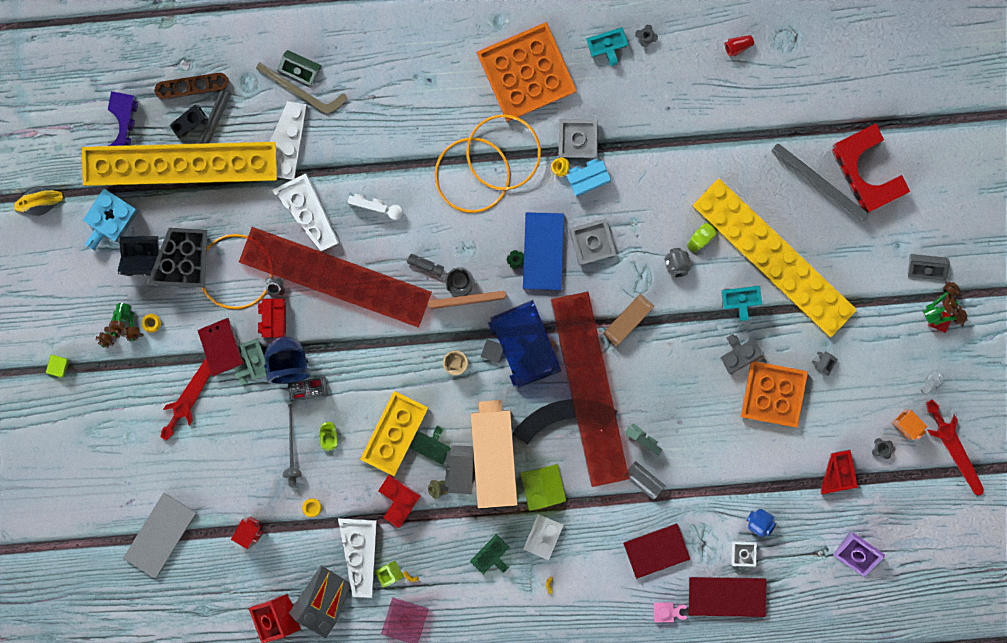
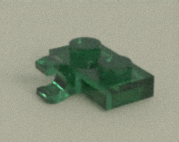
(430, 446)
(490, 555)

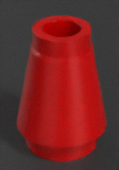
(737, 45)

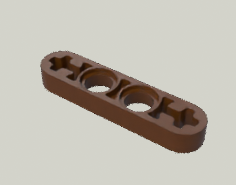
(191, 83)

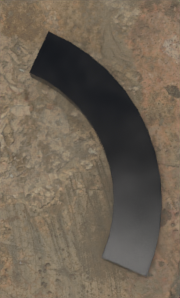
(543, 417)

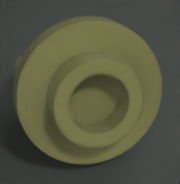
(435, 489)

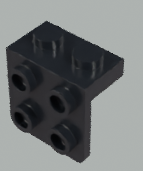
(138, 255)

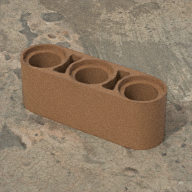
(628, 319)

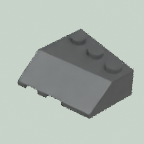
(181, 259)

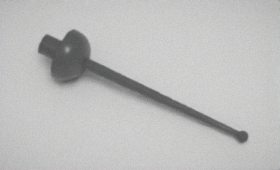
(291, 473)

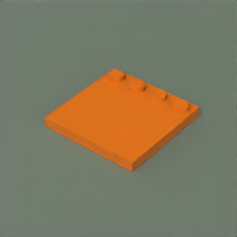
(526, 71)

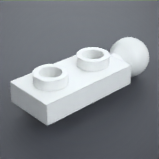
(394, 212)

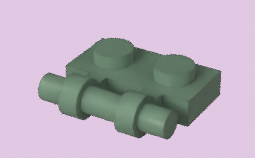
(255, 361)

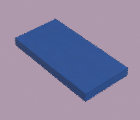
(543, 251)

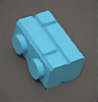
(588, 178)

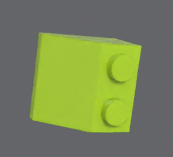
(543, 487)

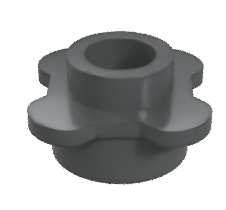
(651, 36)
(275, 291)
(887, 448)

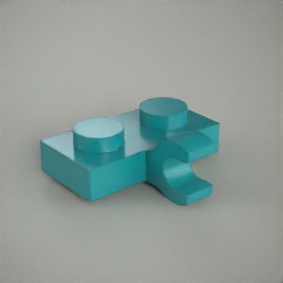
(607, 43)
(741, 299)

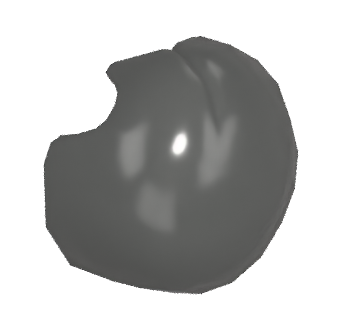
(459, 281)

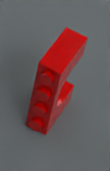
(869, 195)

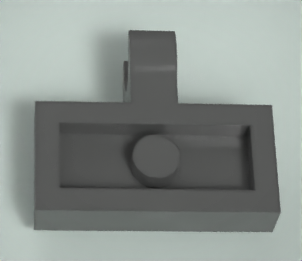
(741, 354)

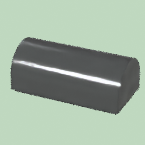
(645, 480)

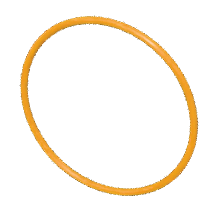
(538, 160)
(465, 210)
(225, 306)

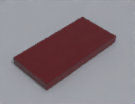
(727, 596)

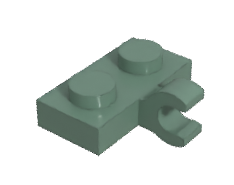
(639, 435)

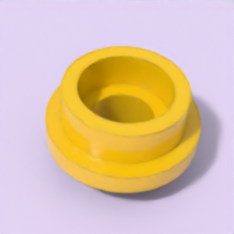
(560, 166)
(145, 325)

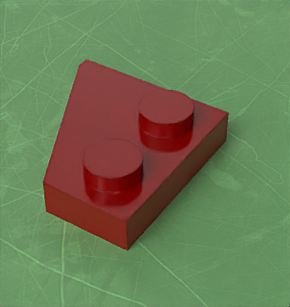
(839, 473)

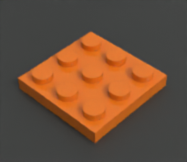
(774, 394)

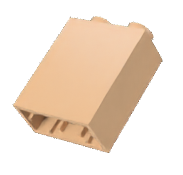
(493, 455)

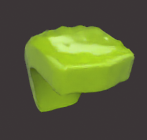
(701, 237)
(328, 436)

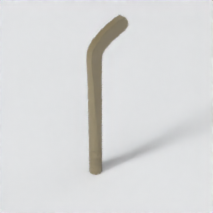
(326, 108)

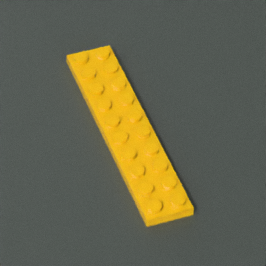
(179, 163)
(774, 257)

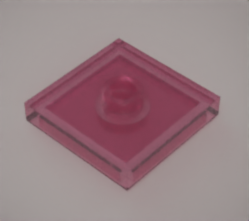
(404, 620)

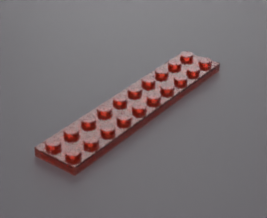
(335, 277)
(589, 389)

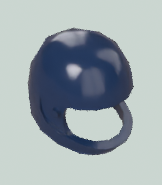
(285, 361)

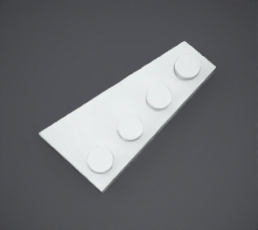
(288, 139)
(307, 210)
(359, 549)

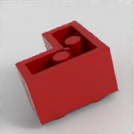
(403, 498)

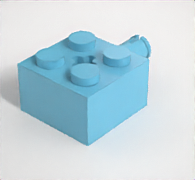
(98, 218)

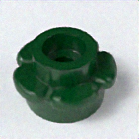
(515, 264)

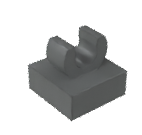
(826, 363)

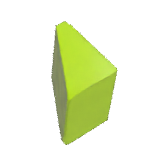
(57, 366)
(389, 574)

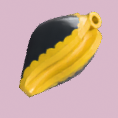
(38, 201)

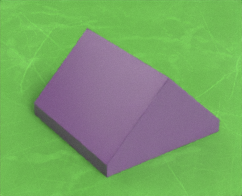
(858, 554)

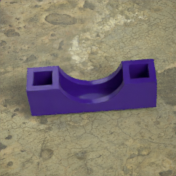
(123, 108)

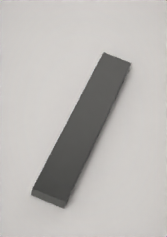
(820, 182)

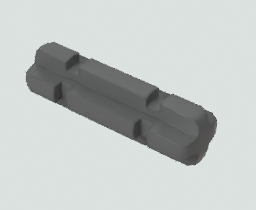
(425, 265)

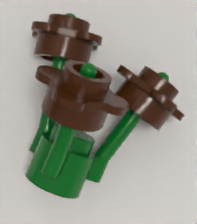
(950, 305)
(116, 327)

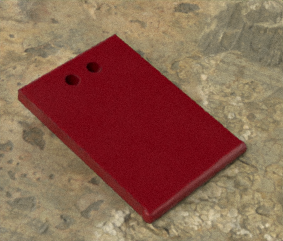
(220, 347)

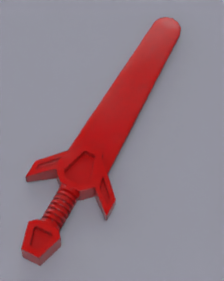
(185, 402)
(947, 434)

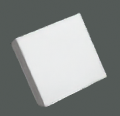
(743, 553)

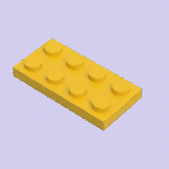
(394, 433)

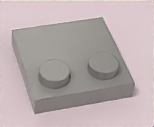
(578, 138)
(592, 242)

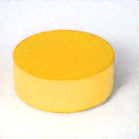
(311, 507)

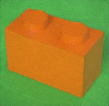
(910, 425)

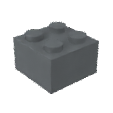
(460, 473)

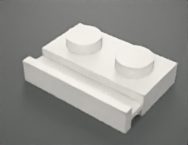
(543, 536)

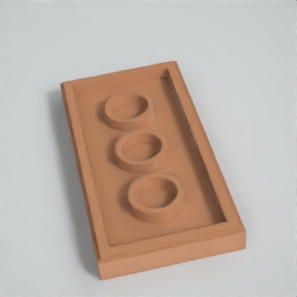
(464, 300)

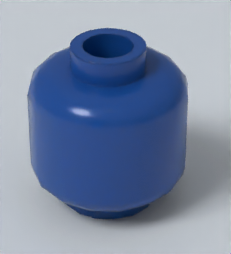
(761, 523)

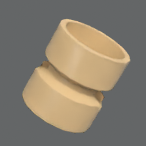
(455, 362)

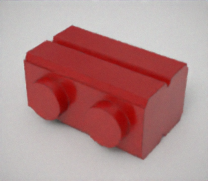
(273, 318)

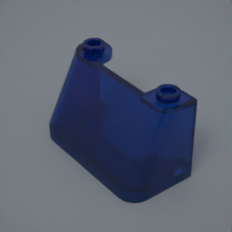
(525, 344)

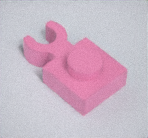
(665, 612)

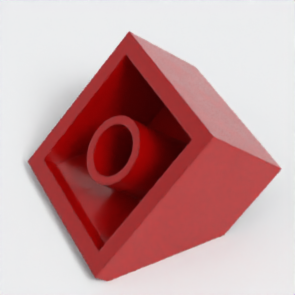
(273, 619)

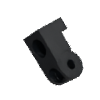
(188, 121)

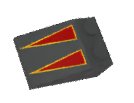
(321, 602)

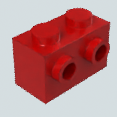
(247, 532)

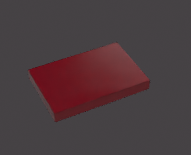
(656, 550)

